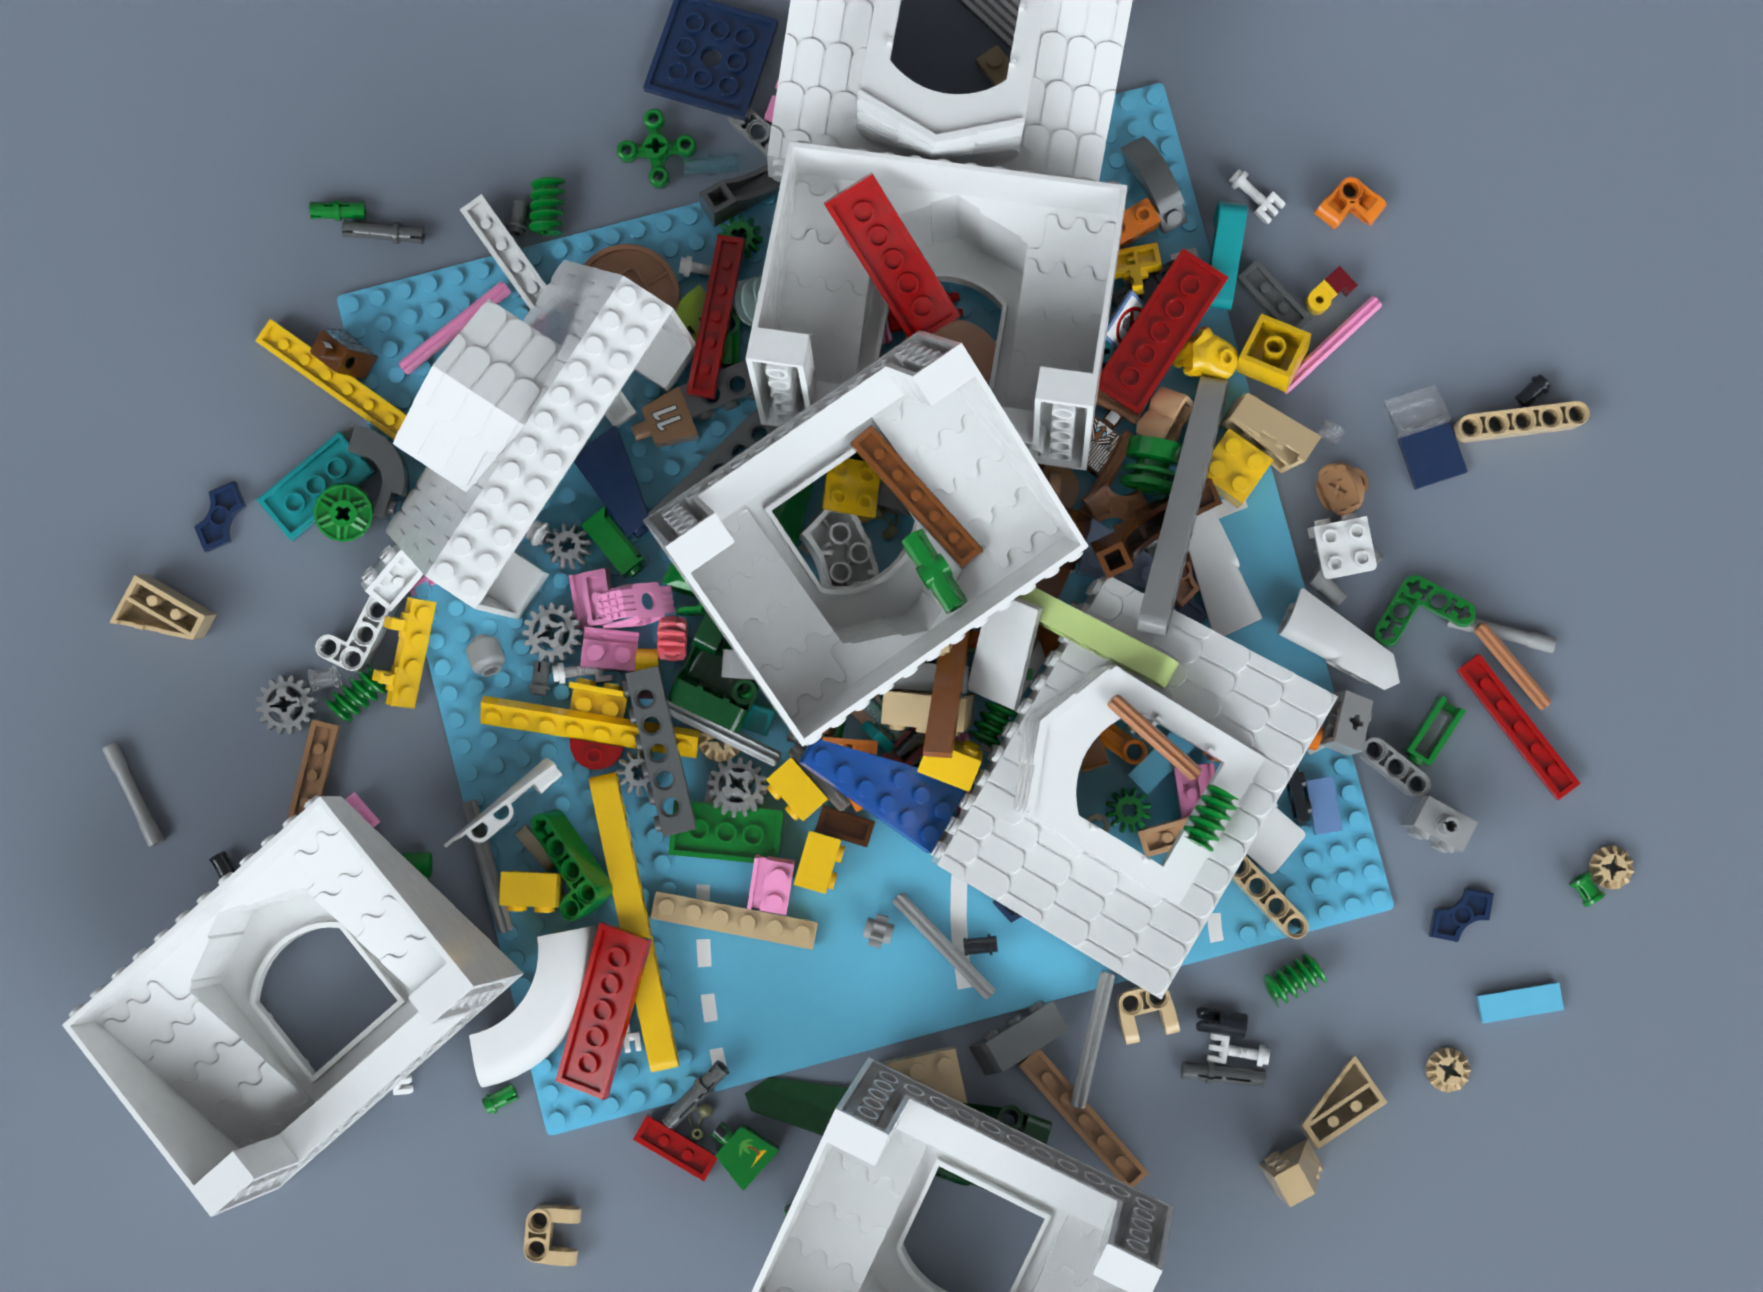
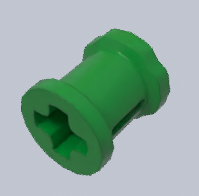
(1587, 889)

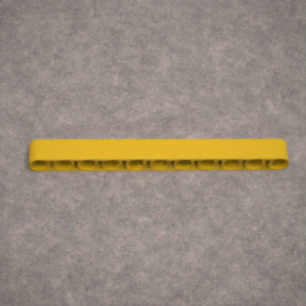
(633, 917)

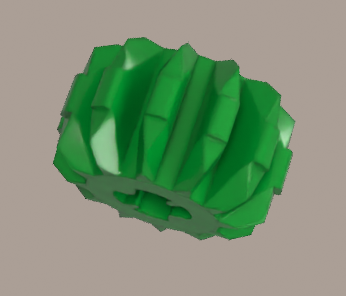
(750, 232)
(1128, 819)

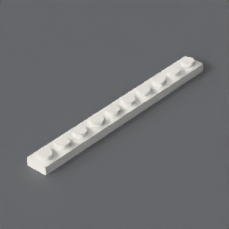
(523, 276)

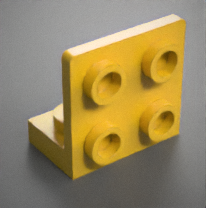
(852, 490)
(599, 700)

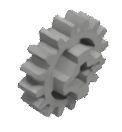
(548, 622)
(284, 693)
(738, 775)

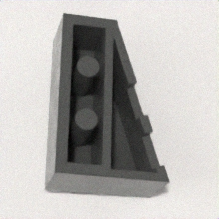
(1019, 1038)

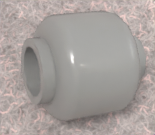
(485, 655)

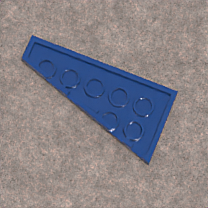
(887, 789)

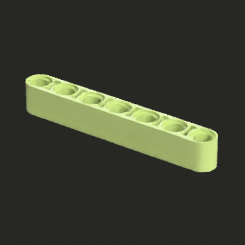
(1103, 639)

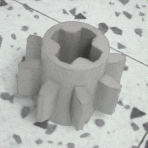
(878, 930)

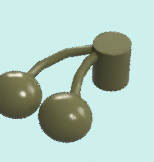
(891, 531)
(705, 1111)

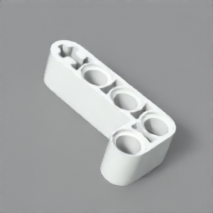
(355, 644)

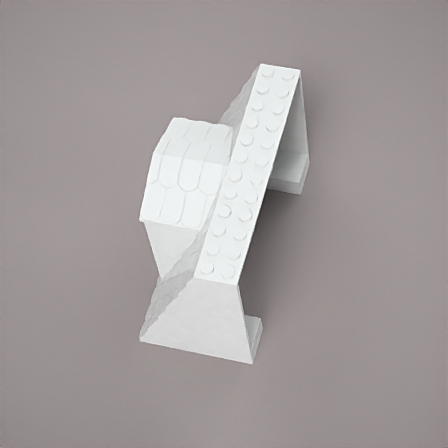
(1041, 119)
(1019, 237)
(511, 416)
(837, 647)
(1045, 862)
(208, 1062)
(879, 1164)

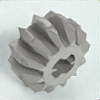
(572, 554)
(630, 775)

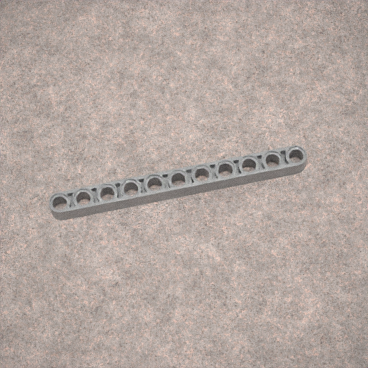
(1183, 506)

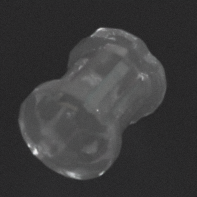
(324, 678)

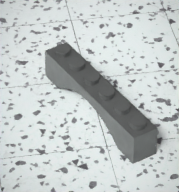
(737, 194)

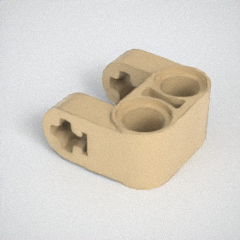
(1144, 1005)
(533, 1232)

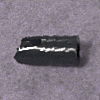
(1222, 1022)

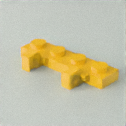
(1136, 263)
(414, 635)

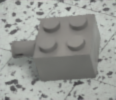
(1440, 824)

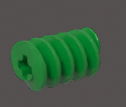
(544, 206)
(356, 695)
(992, 723)
(1210, 817)
(1293, 978)

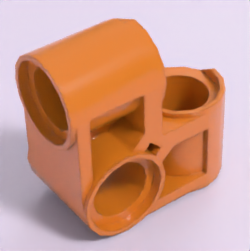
(1364, 204)

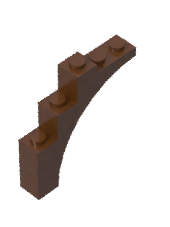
(1119, 549)

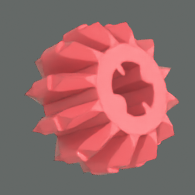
(672, 638)

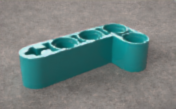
(1226, 247)

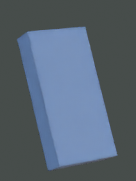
(1324, 805)

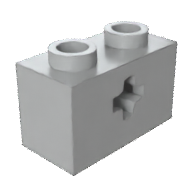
(1347, 723)

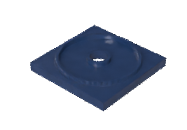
(711, 26)

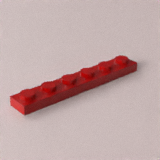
(716, 316)
(1518, 727)

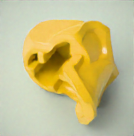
(1207, 356)

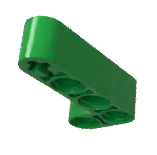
(574, 862)

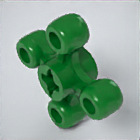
(666, 149)

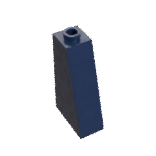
(611, 476)

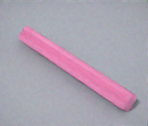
(451, 329)
(1335, 339)

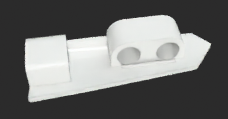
(1219, 578)
(1338, 641)
(540, 778)

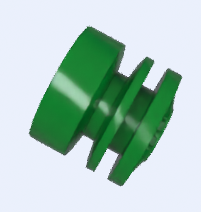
(1152, 464)
(343, 495)

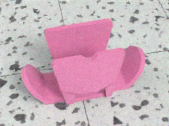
(627, 602)

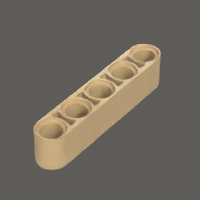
(1533, 421)
(1265, 895)

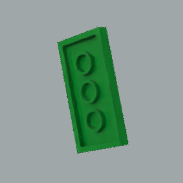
(729, 837)

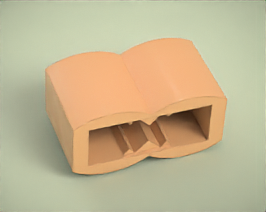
(1166, 415)

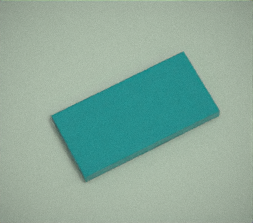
(295, 495)

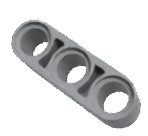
(1406, 769)

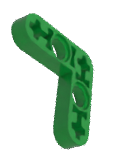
(1413, 602)

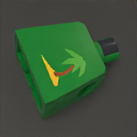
(743, 1152)

